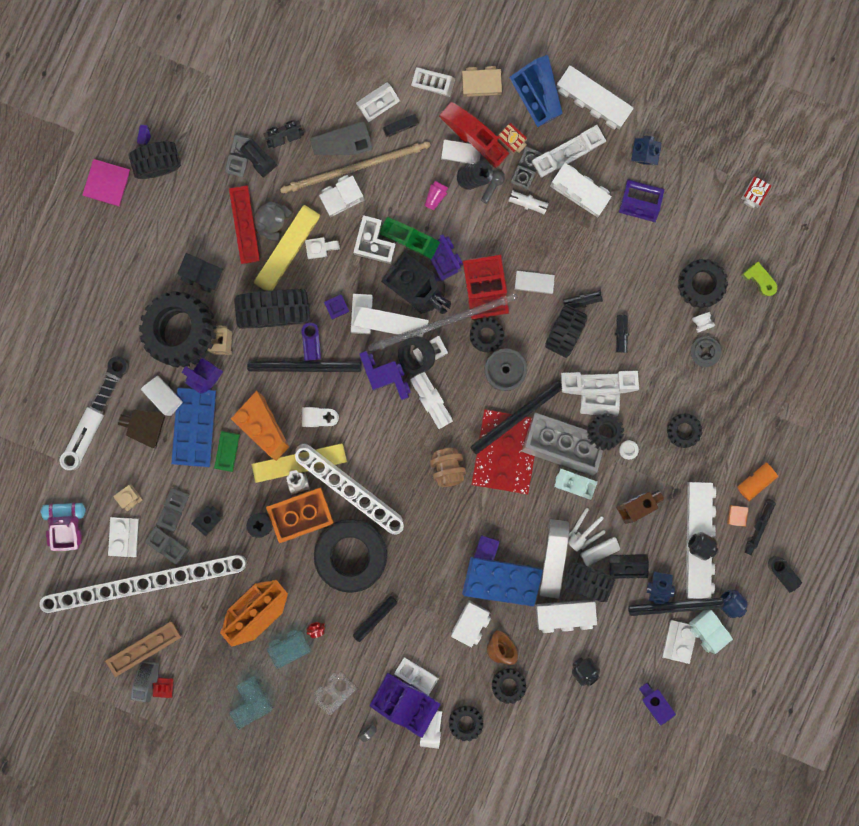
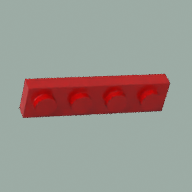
(244, 225)

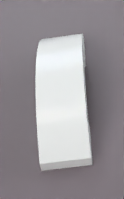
(569, 151)
(600, 384)

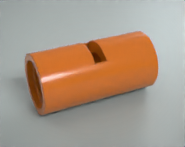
(759, 481)

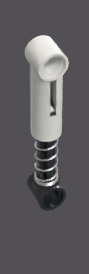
(92, 416)

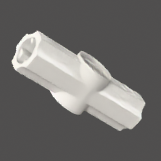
(431, 400)

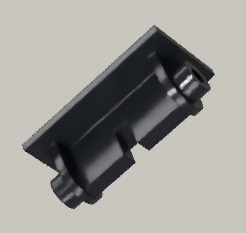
(276, 134)

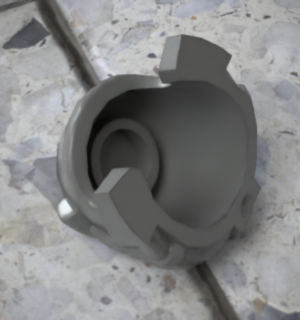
(270, 219)

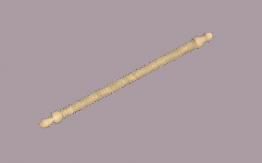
(358, 166)

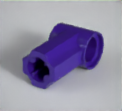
(311, 345)

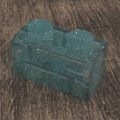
(288, 649)

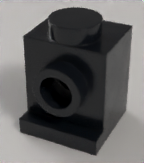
(206, 528)

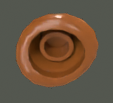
(502, 649)

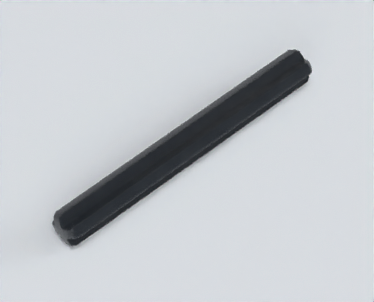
(679, 606)

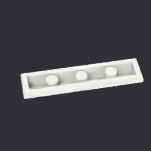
(386, 321)

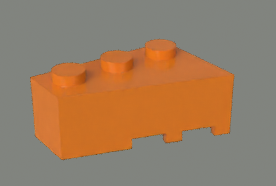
(261, 426)

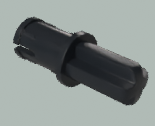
(621, 334)

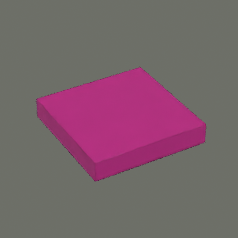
(106, 182)

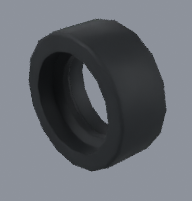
(405, 357)

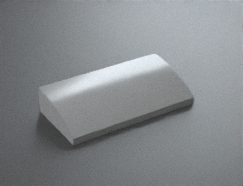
(562, 444)

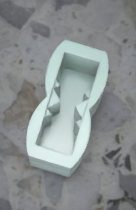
(710, 631)

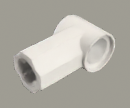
(297, 482)
(432, 735)

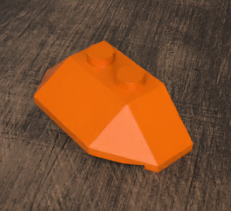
(254, 612)

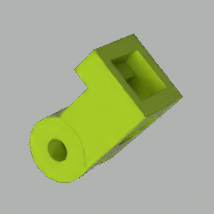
(761, 278)

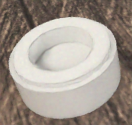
(628, 450)

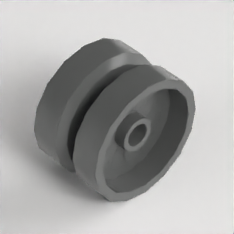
(501, 359)

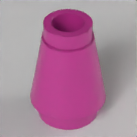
(435, 195)

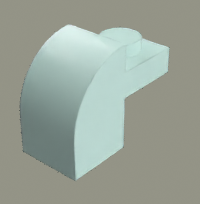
(575, 484)

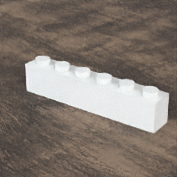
(699, 519)

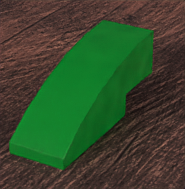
(409, 237)

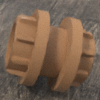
(447, 466)

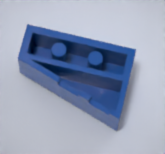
(538, 90)

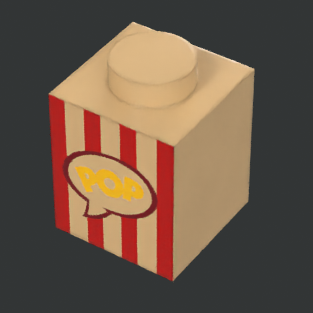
(512, 139)

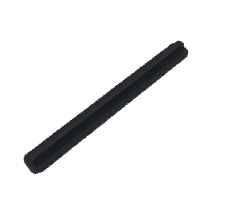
(302, 366)
(518, 416)

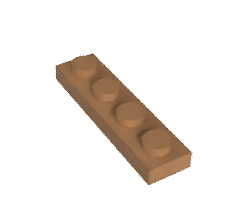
(143, 649)

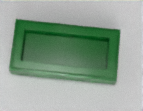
(227, 451)

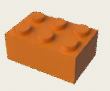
(300, 515)

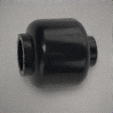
(702, 546)
(585, 671)

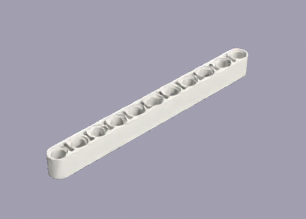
(133, 582)

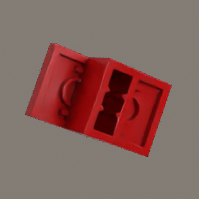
(485, 283)

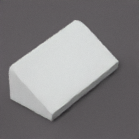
(378, 101)
(534, 282)
(162, 396)
(600, 404)
(600, 551)

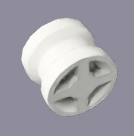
(703, 322)

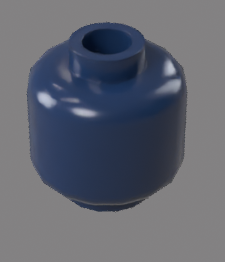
(734, 604)

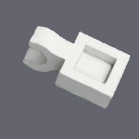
(318, 248)

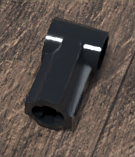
(261, 162)
(785, 574)

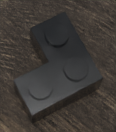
(201, 272)

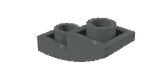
(525, 170)

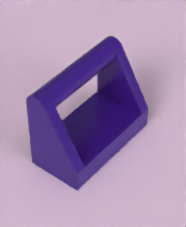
(640, 208)

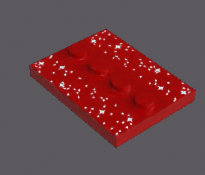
(502, 462)

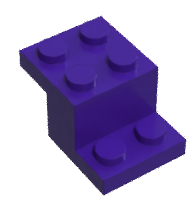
(385, 375)
(405, 705)

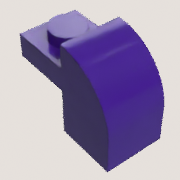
(203, 376)

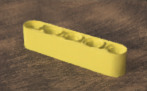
(287, 248)
(284, 465)

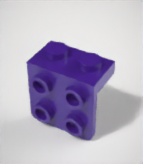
(444, 260)

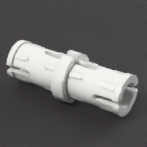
(528, 202)

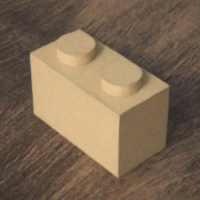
(481, 82)

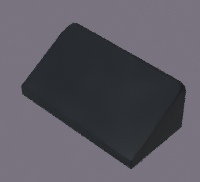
(628, 566)

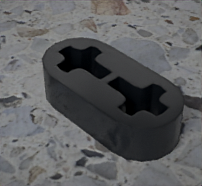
(400, 125)

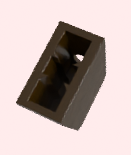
(143, 426)

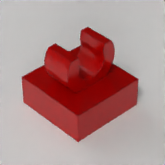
(163, 688)

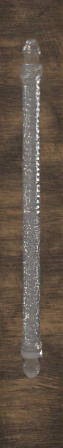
(501, 301)

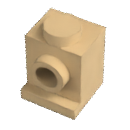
(218, 348)
(128, 497)

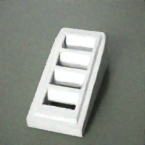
(448, 86)

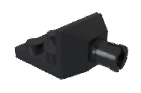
(417, 285)

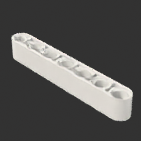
(353, 497)

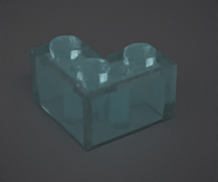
(255, 703)

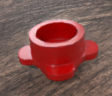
(315, 629)

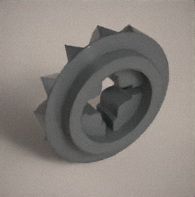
(715, 351)

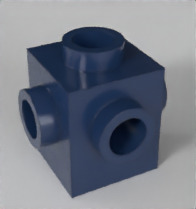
(646, 151)
(660, 588)

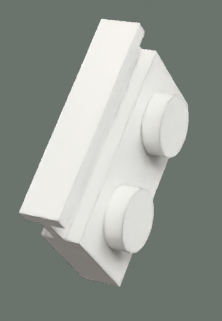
(123, 537)
(679, 642)

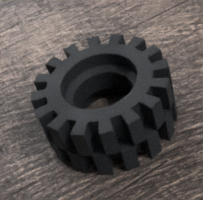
(486, 323)
(612, 423)
(692, 439)
(509, 697)
(454, 723)

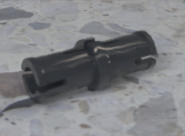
(584, 299)

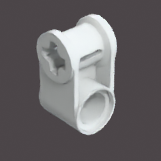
(316, 417)

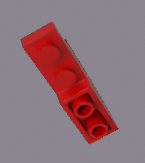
(475, 133)

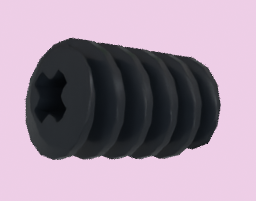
(475, 175)
(257, 532)

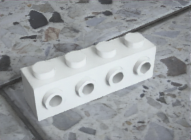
(594, 97)

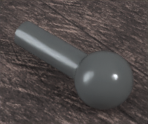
(498, 179)

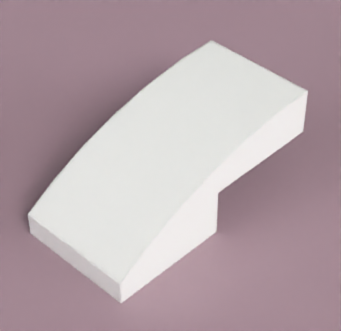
(459, 152)
(416, 676)

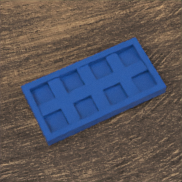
(194, 428)
(502, 581)

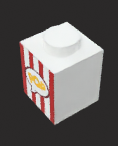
(756, 192)

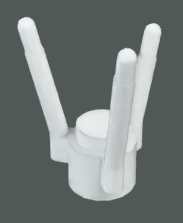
(577, 541)

